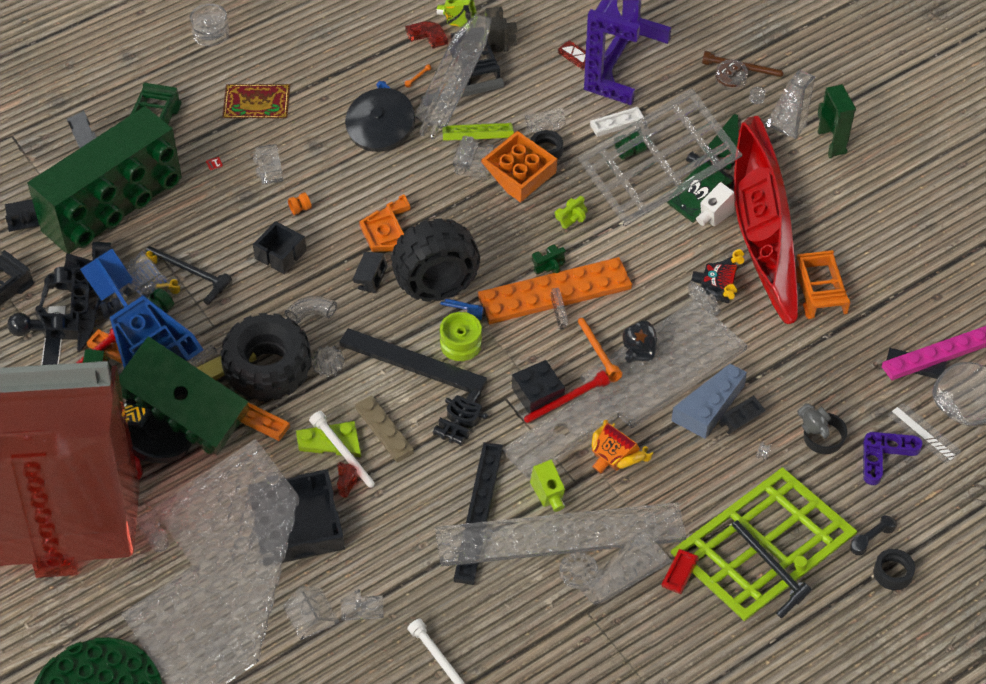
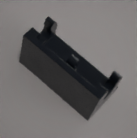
(370, 271)
(742, 414)

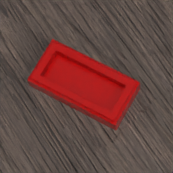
(680, 571)

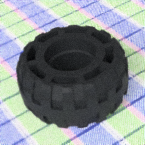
(435, 260)
(266, 336)

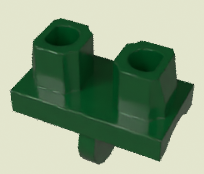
(550, 261)

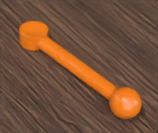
(408, 82)

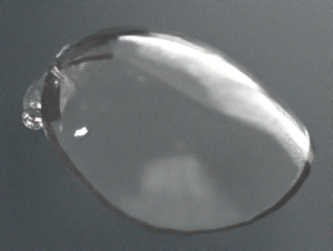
(962, 393)

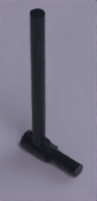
(219, 282)
(799, 590)

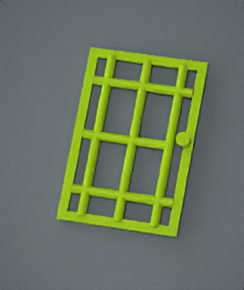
(801, 563)

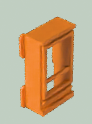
(820, 298)

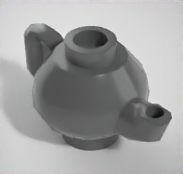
(814, 420)

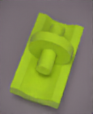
(573, 212)

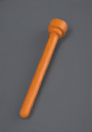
(612, 371)

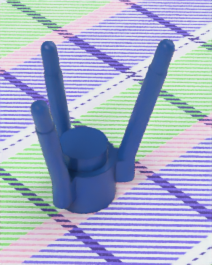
(475, 310)

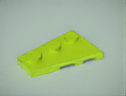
(316, 441)

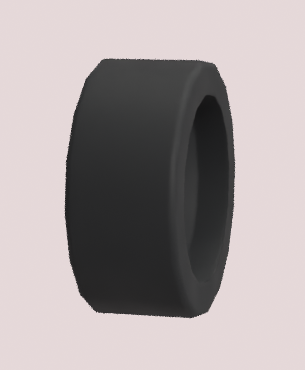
(549, 137)
(897, 556)

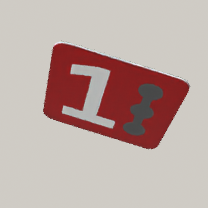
(214, 163)

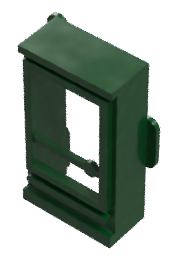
(160, 92)
(837, 117)

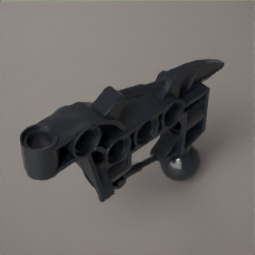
(64, 326)

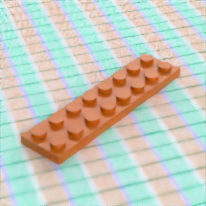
(534, 294)

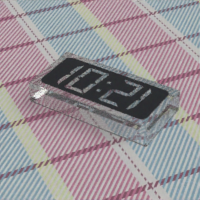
(559, 308)

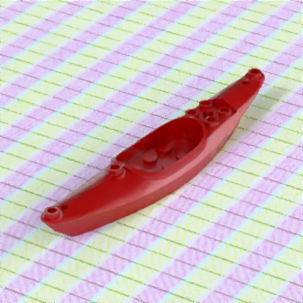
(766, 217)

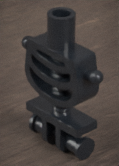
(463, 414)

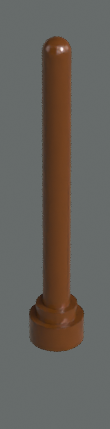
(709, 58)

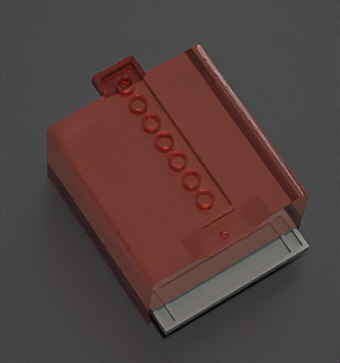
(65, 468)

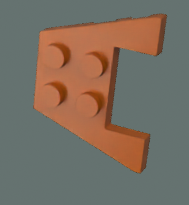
(382, 227)

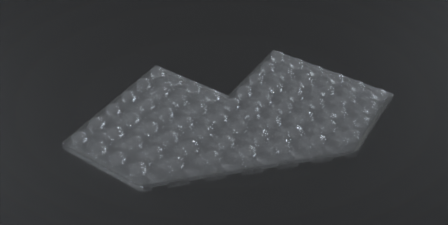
(235, 535)

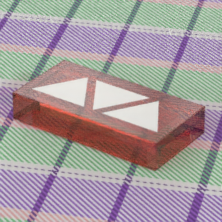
(573, 54)

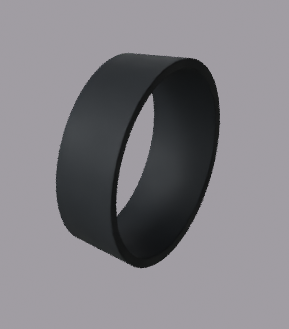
(839, 424)

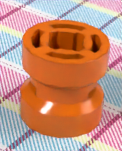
(299, 203)

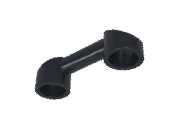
(860, 542)

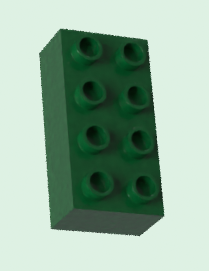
(106, 180)

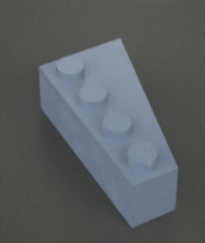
(709, 402)

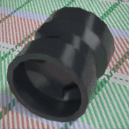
(107, 310)

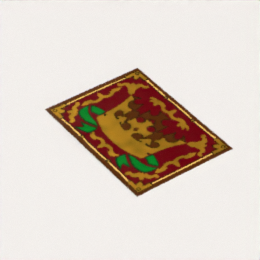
(256, 101)

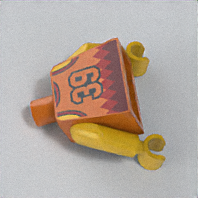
(615, 449)

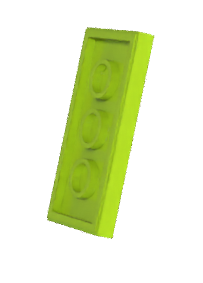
(478, 131)

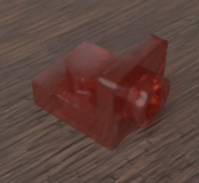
(347, 478)

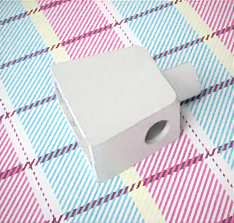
(717, 206)

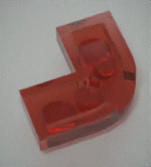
(428, 30)

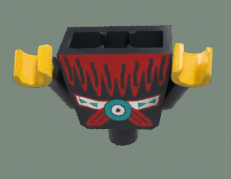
(720, 277)

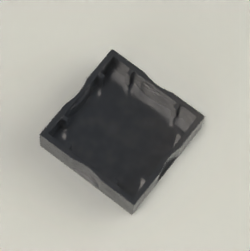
(316, 520)

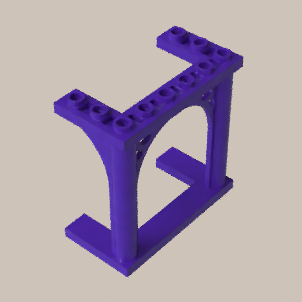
(624, 27)

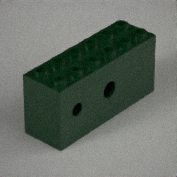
(160, 376)

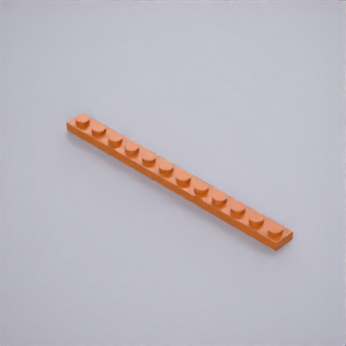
(255, 417)

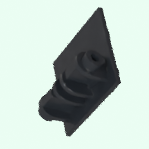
(21, 215)

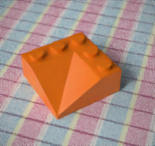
(520, 165)

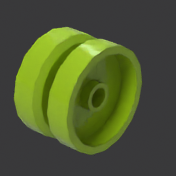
(460, 336)

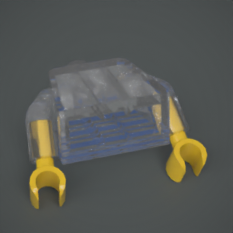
(147, 276)

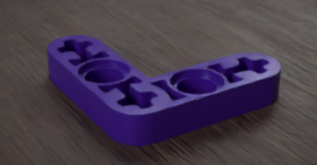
(878, 450)

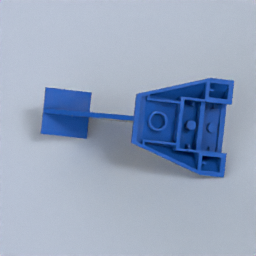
(138, 318)

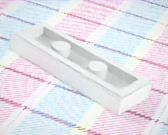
(615, 121)

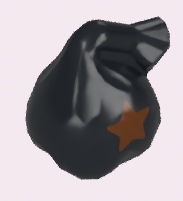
(640, 341)

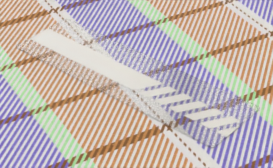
(929, 435)

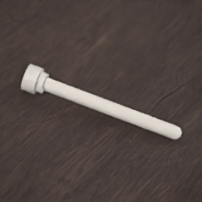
(319, 420)
(418, 629)

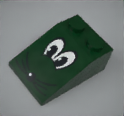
(689, 201)

